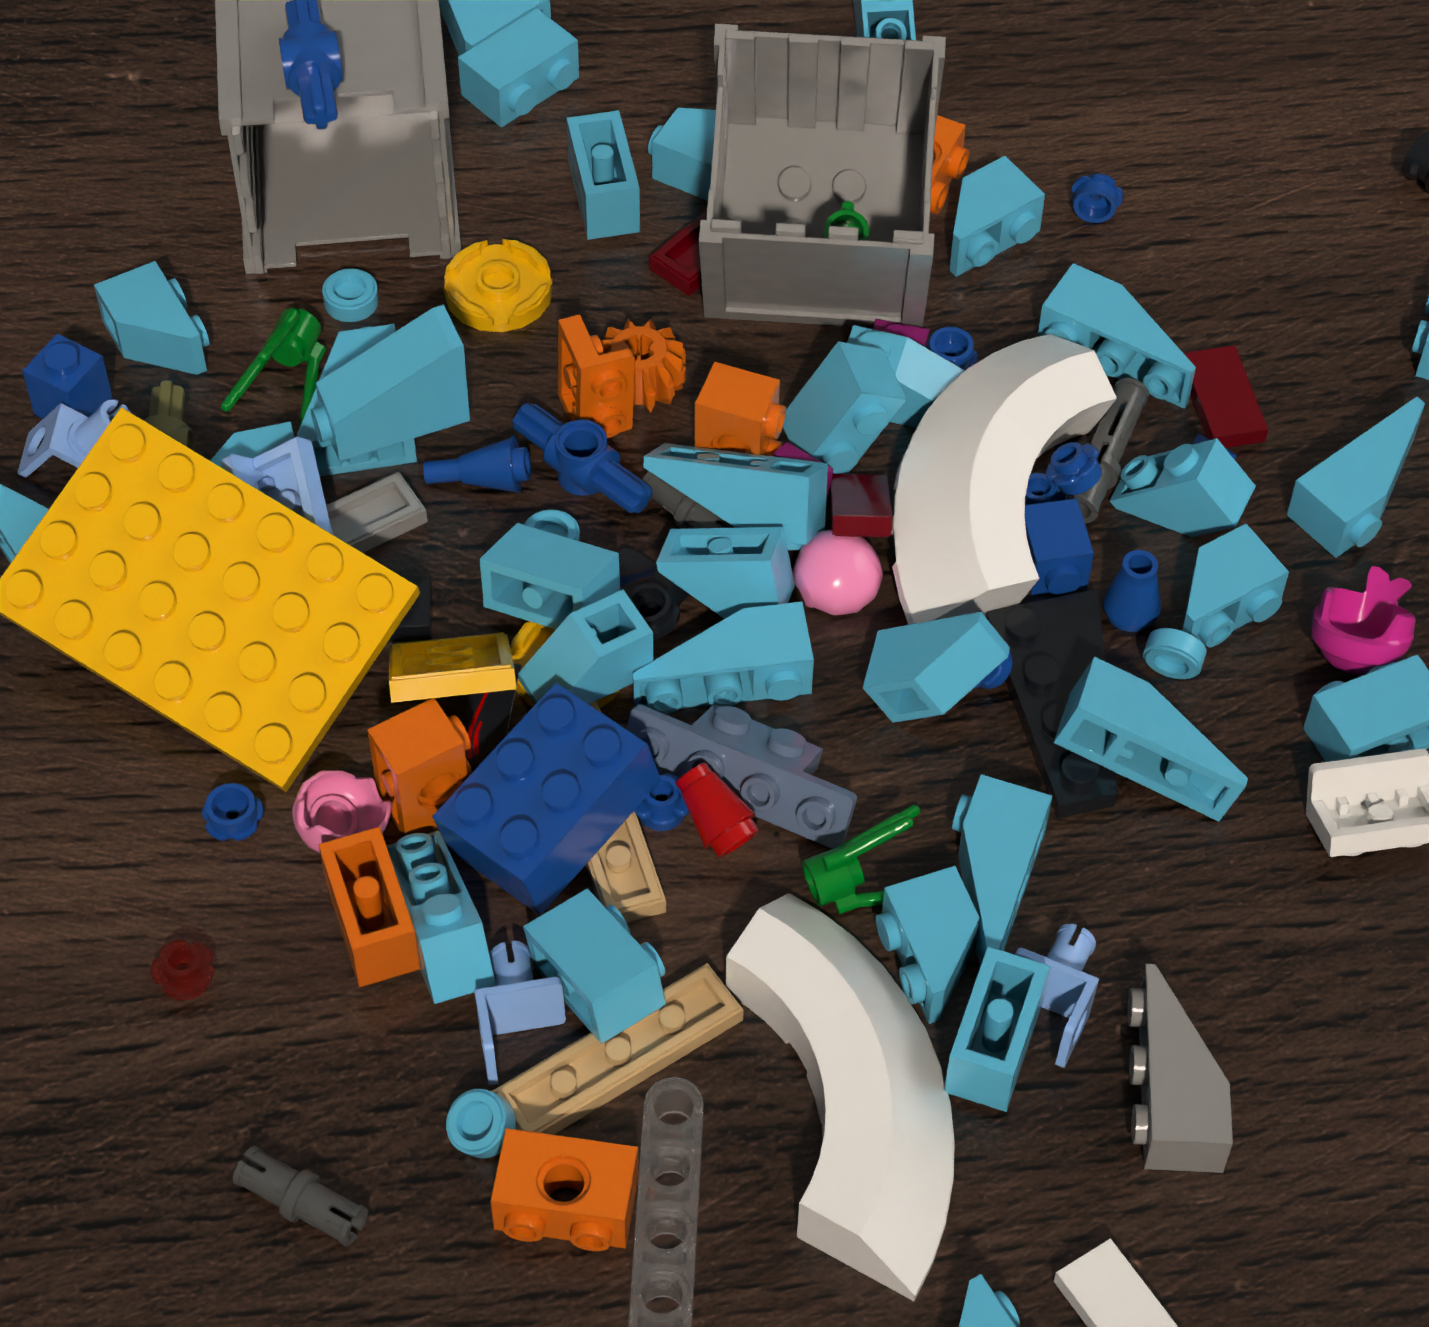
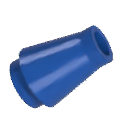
(1134, 594)

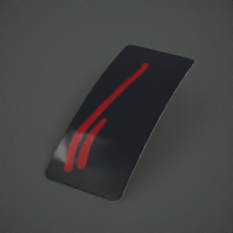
(487, 721)

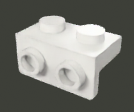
(1370, 802)

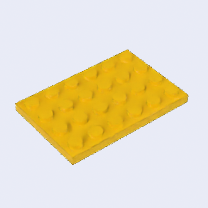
(204, 598)

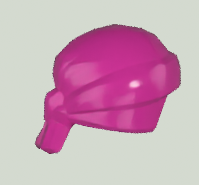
(1366, 627)

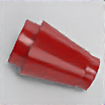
(716, 811)

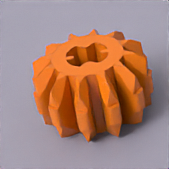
(658, 361)

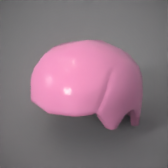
(837, 573)
(337, 806)

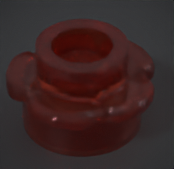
(185, 983)

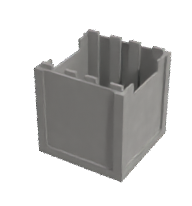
(795, 139)
(374, 168)

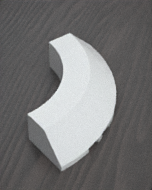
(969, 472)
(876, 1086)

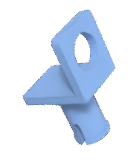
(67, 436)
(1067, 987)
(515, 1001)

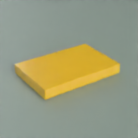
(450, 667)

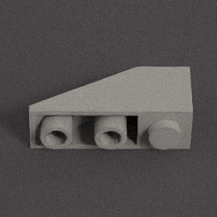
(1183, 1090)

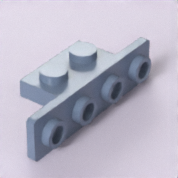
(759, 763)

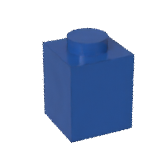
(66, 375)
(1058, 546)

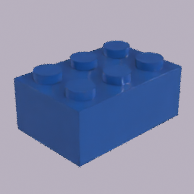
(547, 798)

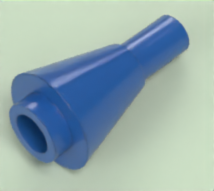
(493, 466)

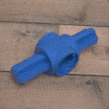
(311, 62)
(582, 458)

